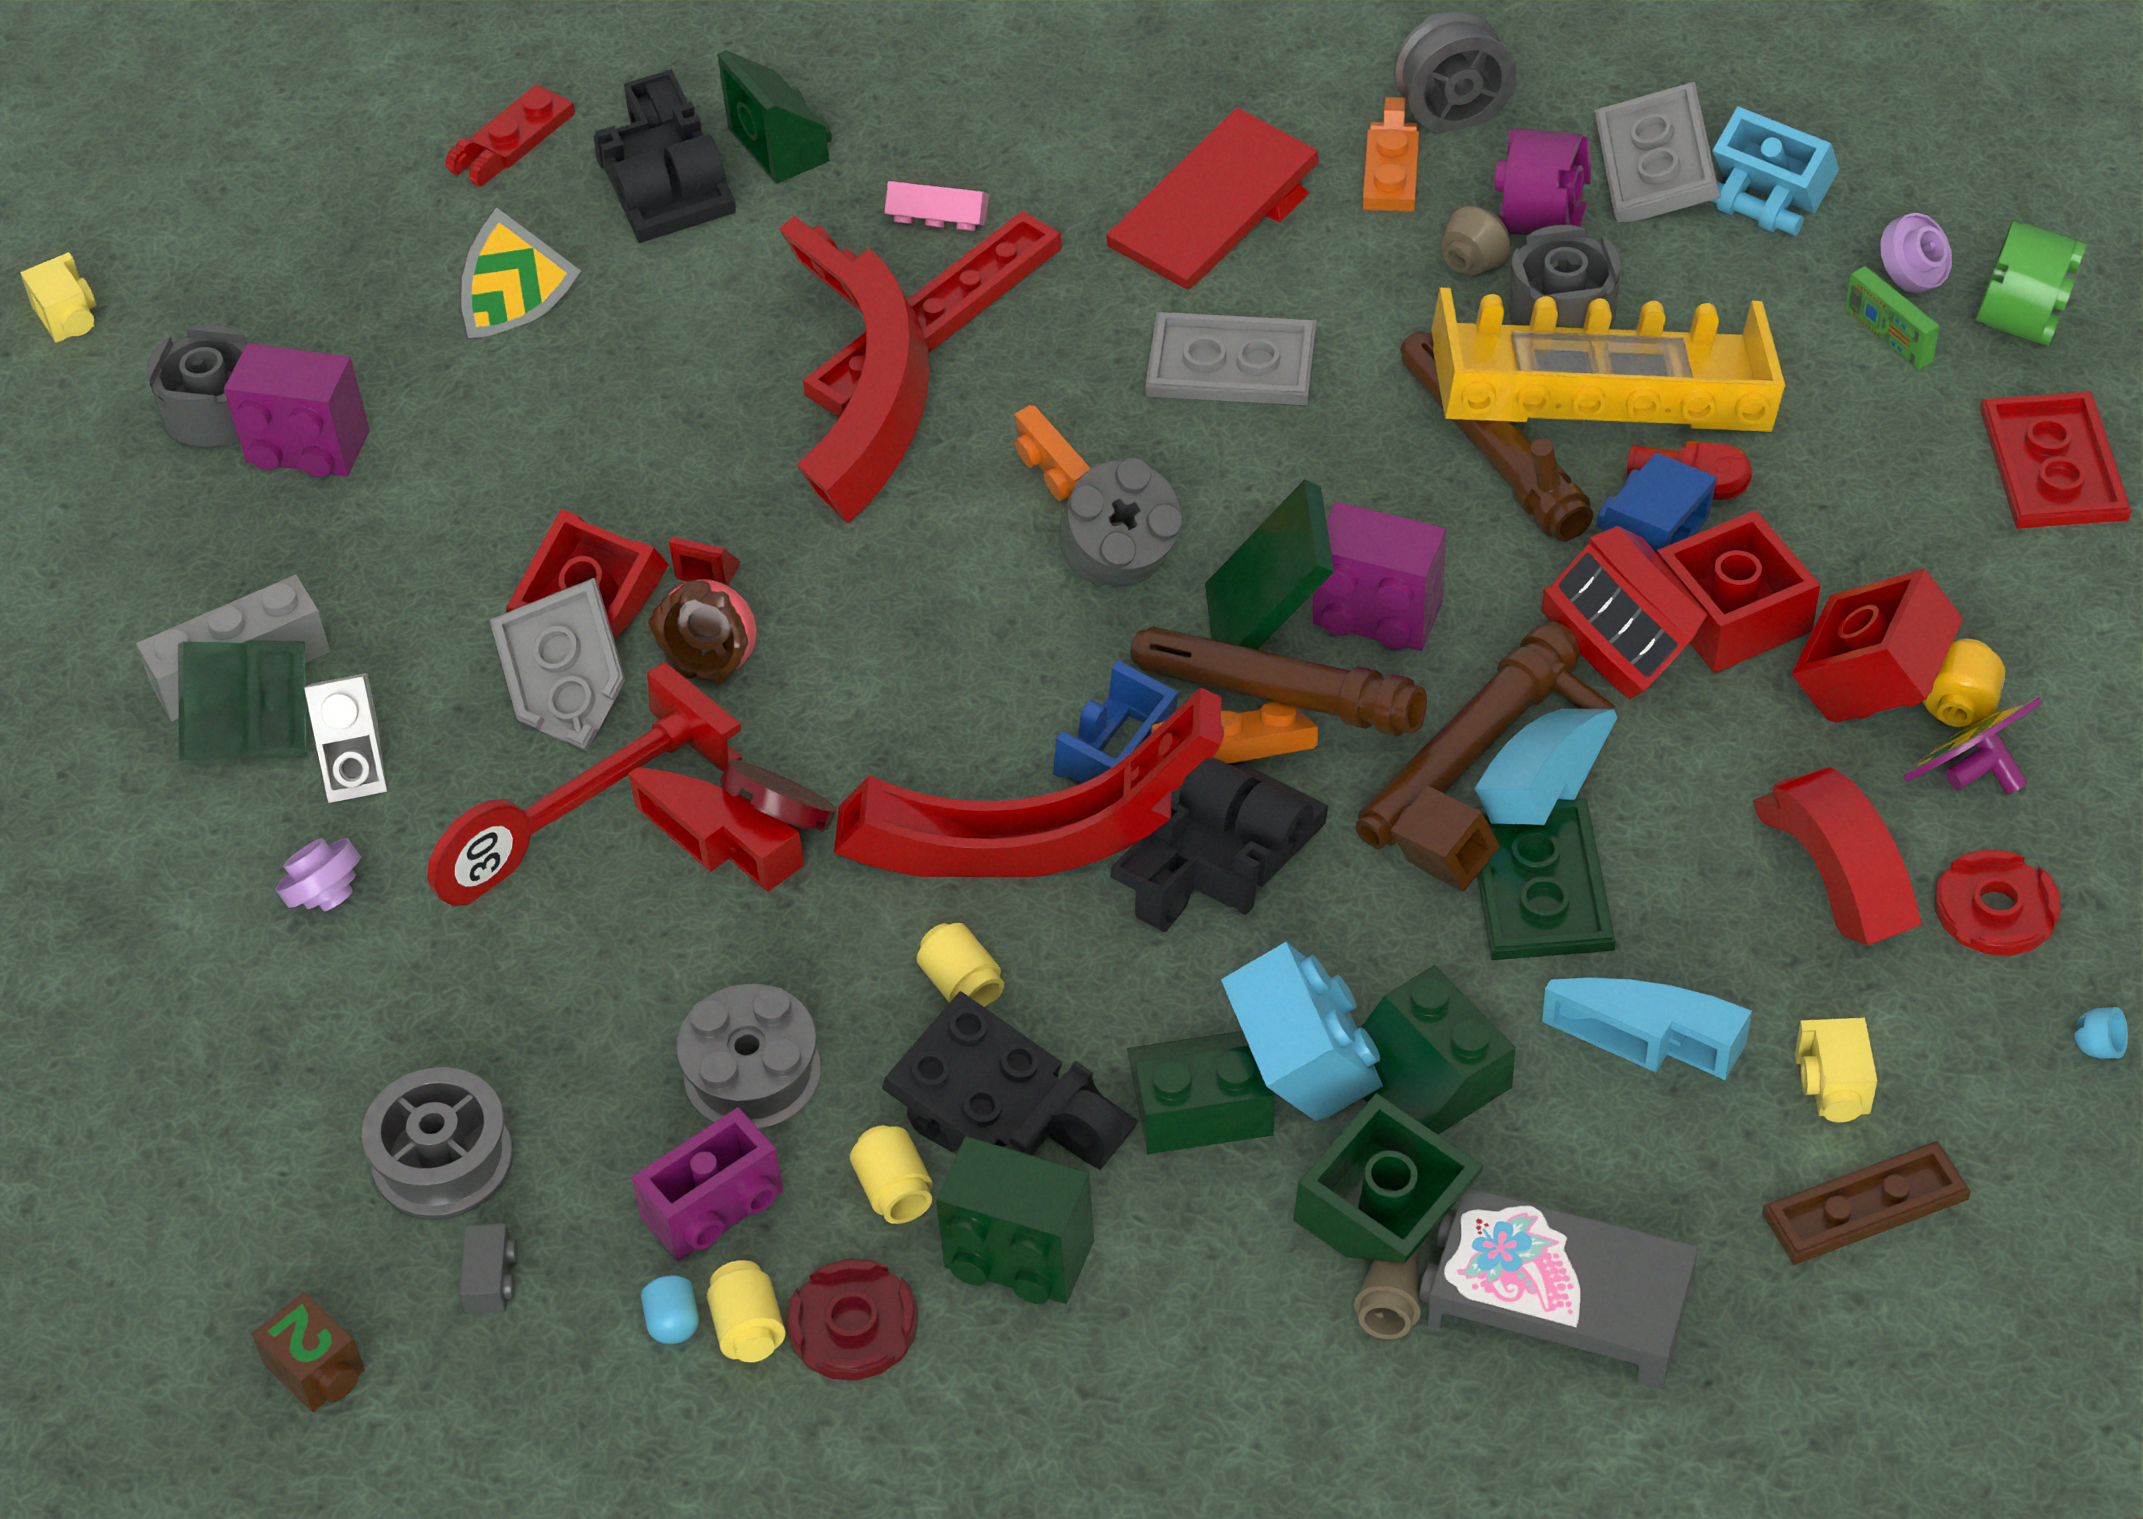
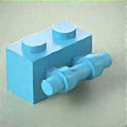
(1774, 161)

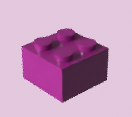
(297, 410)
(1383, 577)

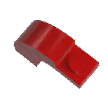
(1851, 850)

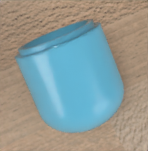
(670, 1309)

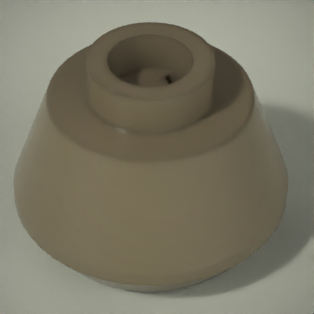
(1475, 241)

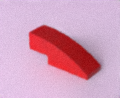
(718, 825)

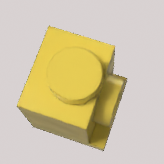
(60, 297)
(1837, 1067)

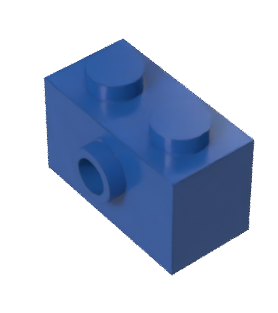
(1661, 502)

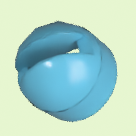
(2102, 1033)

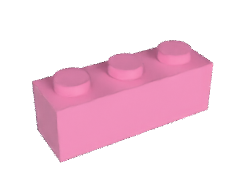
(936, 205)

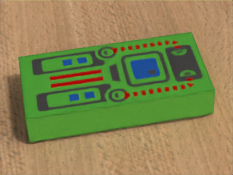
(1892, 317)

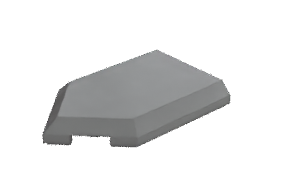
(561, 663)

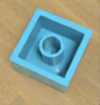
(1303, 1031)

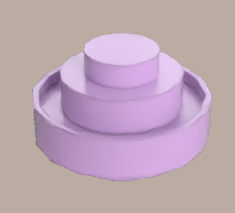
(1916, 253)
(319, 874)

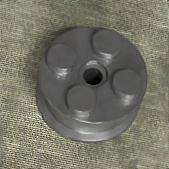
(1454, 71)
(749, 1052)
(437, 1142)

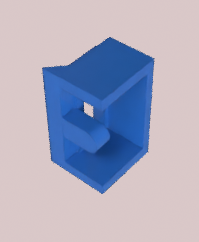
(1129, 695)

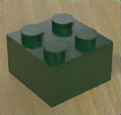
(1015, 1221)

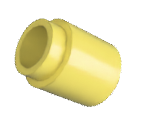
(959, 963)
(892, 1174)
(745, 1311)

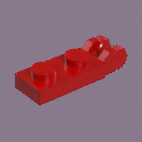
(509, 135)

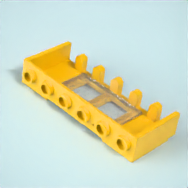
(1605, 372)

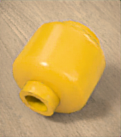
(1967, 684)

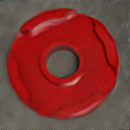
(1992, 930)

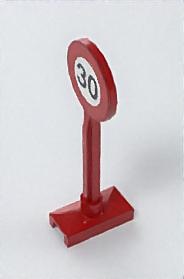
(494, 836)

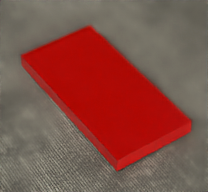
(1212, 198)

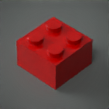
(1747, 585)
(1878, 647)

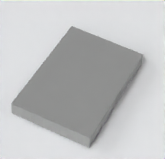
(1657, 153)
(1231, 358)

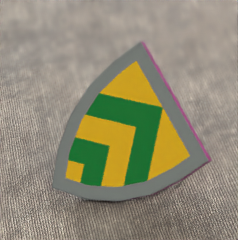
(510, 277)
(1990, 756)

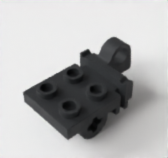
(663, 162)
(1221, 840)
(999, 1087)

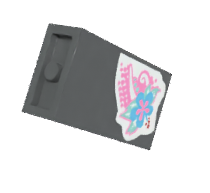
(1562, 1280)

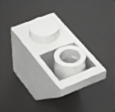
(346, 737)

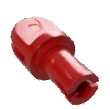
(1721, 460)

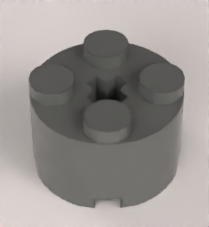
(1568, 268)
(191, 381)
(1128, 494)

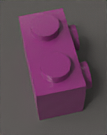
(708, 1184)

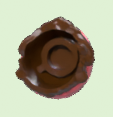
(704, 617)

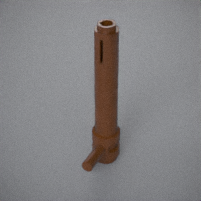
(1527, 466)
(1522, 679)
(1355, 696)

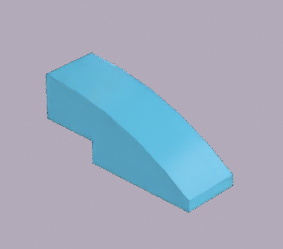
(1543, 765)
(1649, 1021)

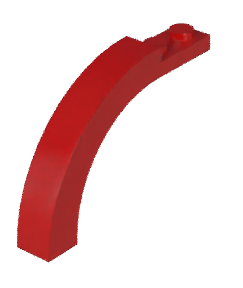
(893, 386)
(1035, 834)

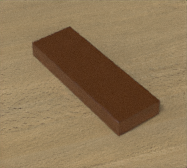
(1865, 1202)

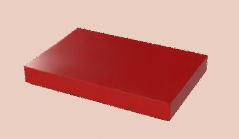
(2054, 460)

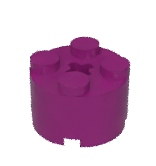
(1543, 179)

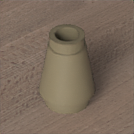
(1391, 1294)

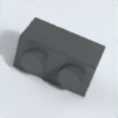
(485, 1268)

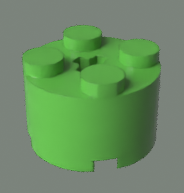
(2030, 282)

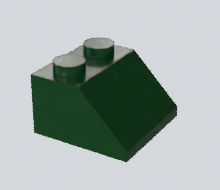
(771, 119)
(1437, 1052)
(1200, 1092)
(1382, 1185)

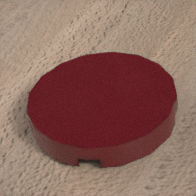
(778, 796)
(854, 1340)

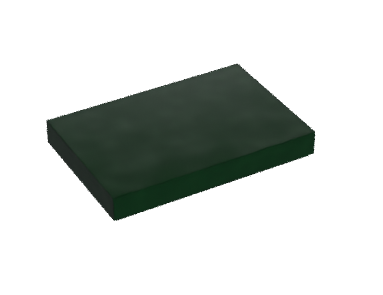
(1271, 571)
(1546, 887)

